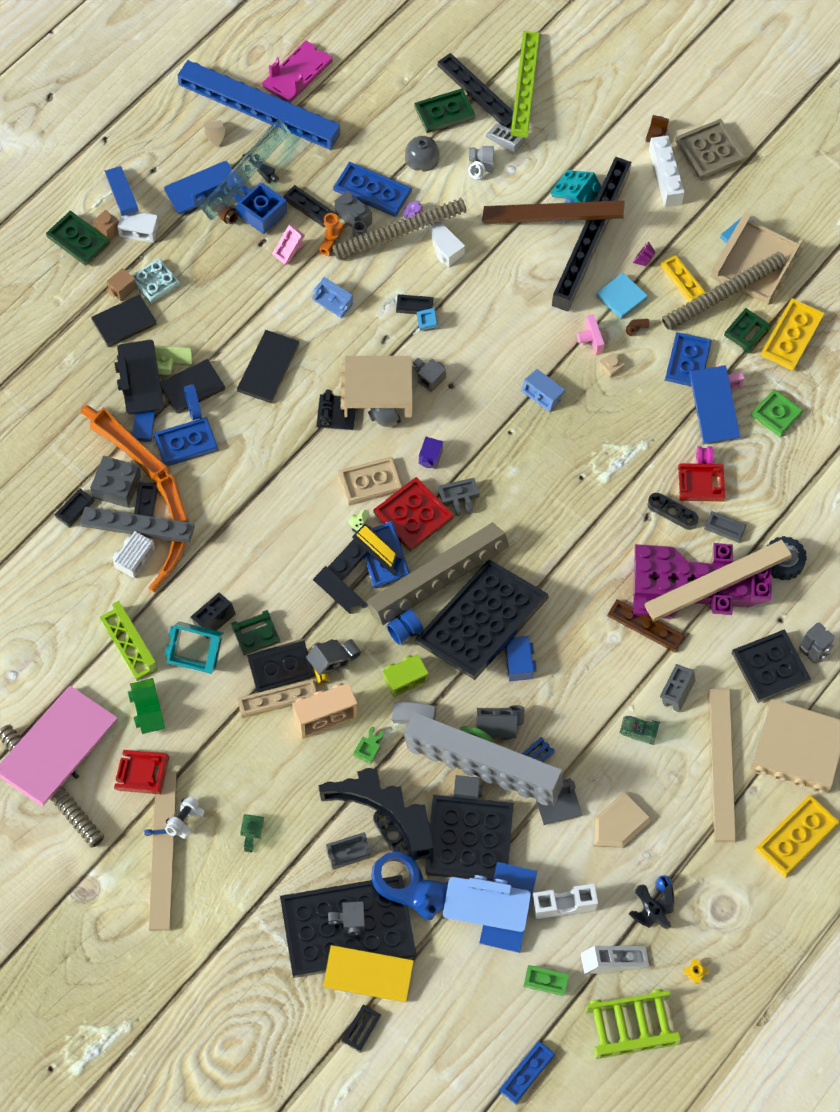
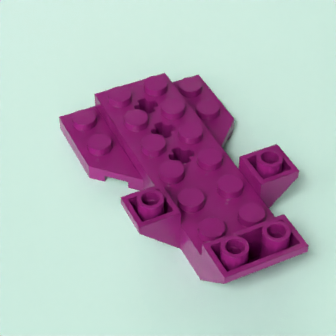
(667, 563)

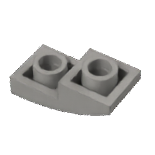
(403, 711)

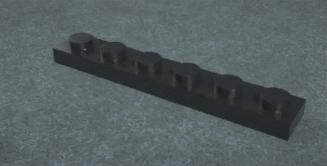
(476, 89)

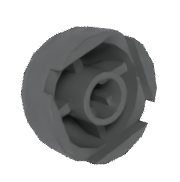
(422, 153)
(385, 416)

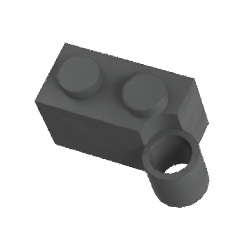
(353, 213)
(332, 655)
(500, 721)

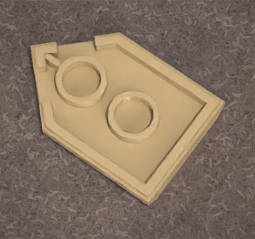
(619, 823)

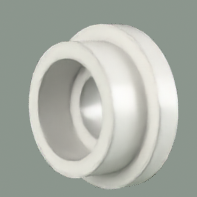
(473, 170)

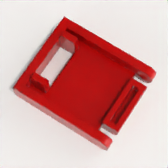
(696, 482)
(139, 772)

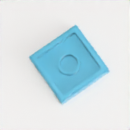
(622, 295)

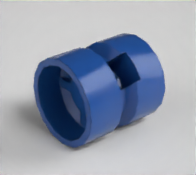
(402, 629)

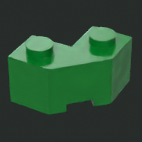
(147, 705)

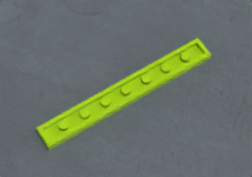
(525, 84)

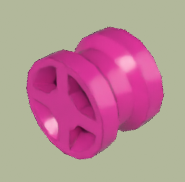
(704, 455)

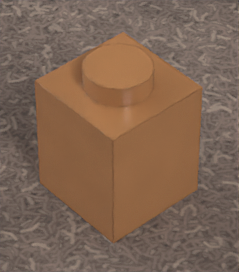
(106, 224)
(121, 284)

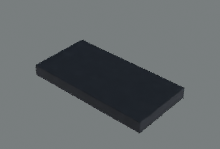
(268, 366)

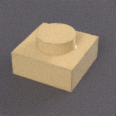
(611, 364)

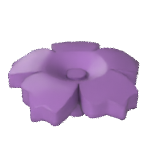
(412, 209)

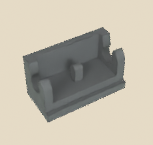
(678, 687)
(348, 850)

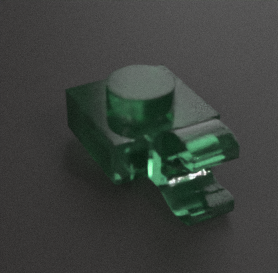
(252, 829)

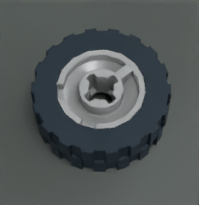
(791, 567)

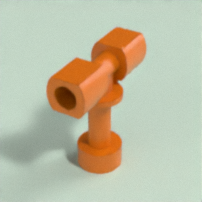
(333, 232)

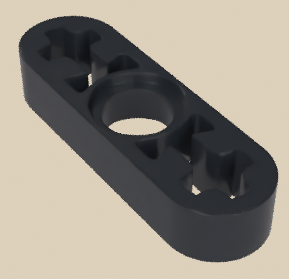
(674, 518)
(380, 825)

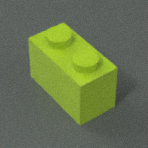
(405, 675)

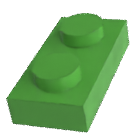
(546, 980)

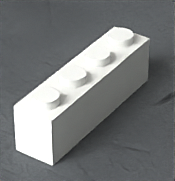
(666, 171)

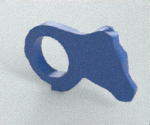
(422, 895)

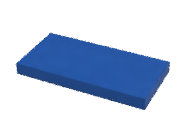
(373, 189)
(714, 404)
(518, 878)

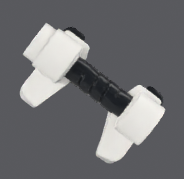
(175, 825)

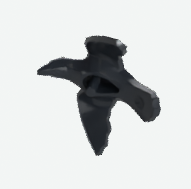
(654, 910)

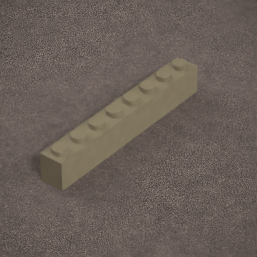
(437, 573)

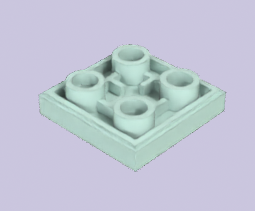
(155, 280)

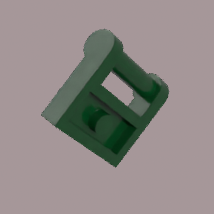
(743, 326)
(257, 638)

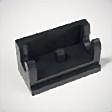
(214, 613)

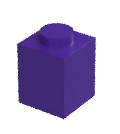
(430, 452)

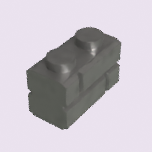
(817, 643)

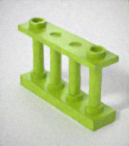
(625, 1044)

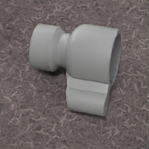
(484, 154)

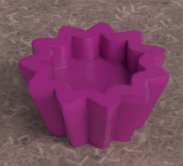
(645, 255)

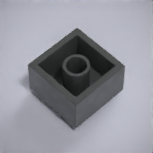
(115, 481)

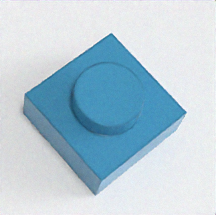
(427, 319)

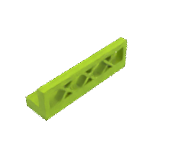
(134, 636)

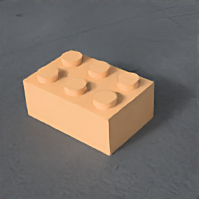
(325, 710)

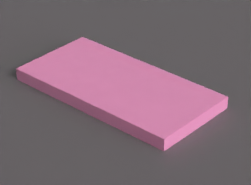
(56, 745)

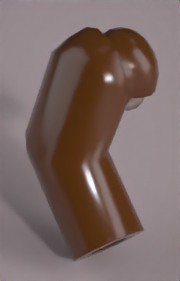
(634, 325)

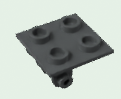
(565, 806)

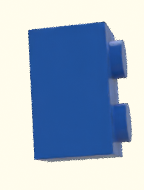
(519, 659)

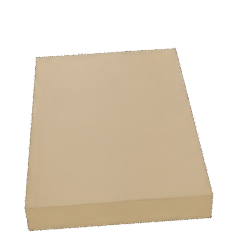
(370, 480)

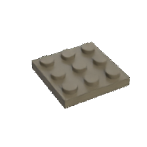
(710, 149)

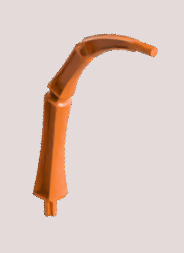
(110, 428)

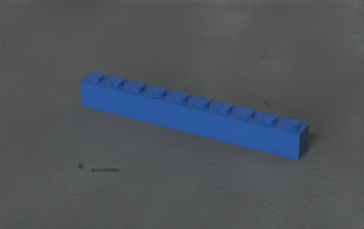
(258, 104)

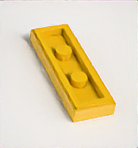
(682, 278)

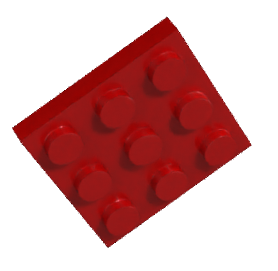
(414, 513)

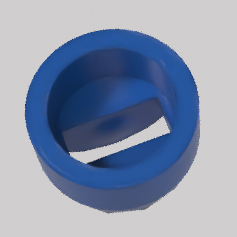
(659, 884)

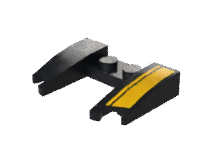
(332, 577)

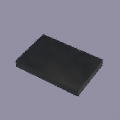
(123, 320)
(201, 375)
(280, 665)

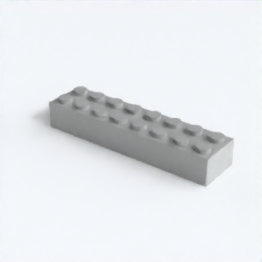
(483, 759)

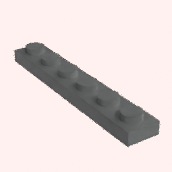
(129, 523)

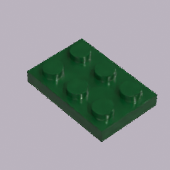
(444, 110)
(78, 238)

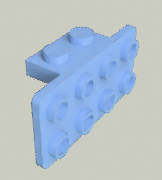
(487, 903)

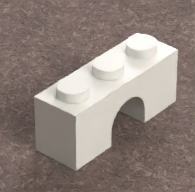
(551, 904)

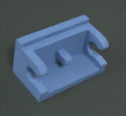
(332, 297)
(542, 390)

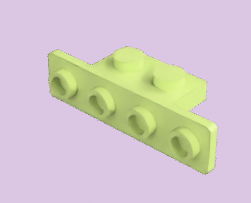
(168, 356)

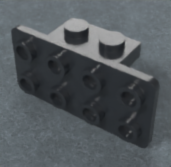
(139, 376)

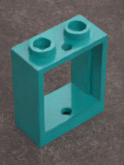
(213, 653)

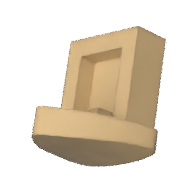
(215, 132)

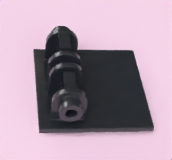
(331, 415)

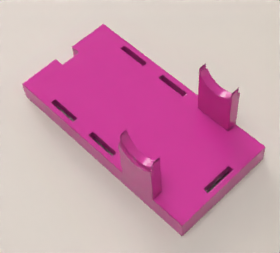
(296, 71)

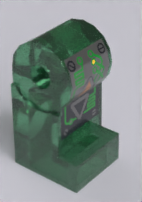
(639, 729)

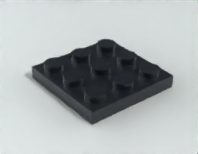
(771, 665)

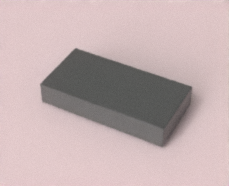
(725, 526)

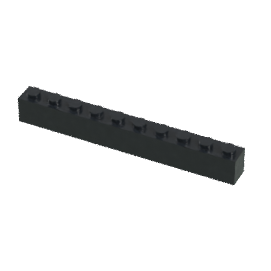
(589, 237)

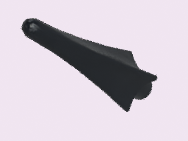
(267, 173)

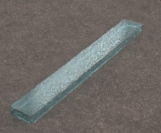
(244, 170)

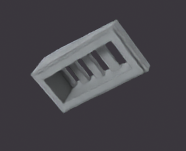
(505, 143)

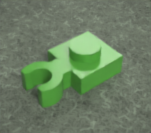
(368, 748)

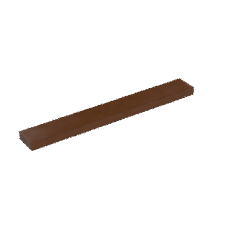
(553, 212)

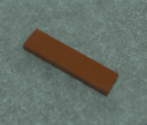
(646, 626)

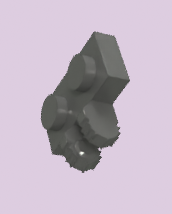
(457, 492)

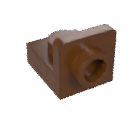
(657, 127)

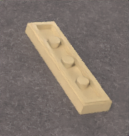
(275, 698)

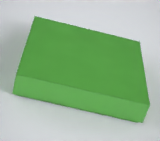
(777, 412)

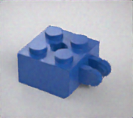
(260, 207)

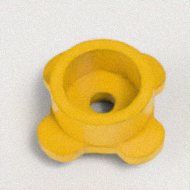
(696, 977)

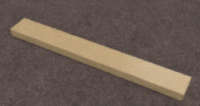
(717, 580)
(722, 765)
(162, 857)

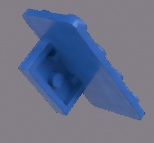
(196, 188)

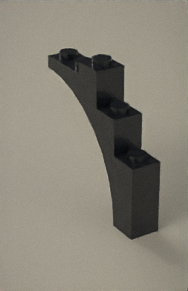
(367, 791)

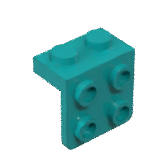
(578, 186)

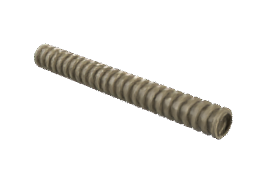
(399, 228)
(724, 290)
(61, 798)

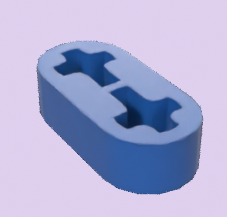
(192, 402)

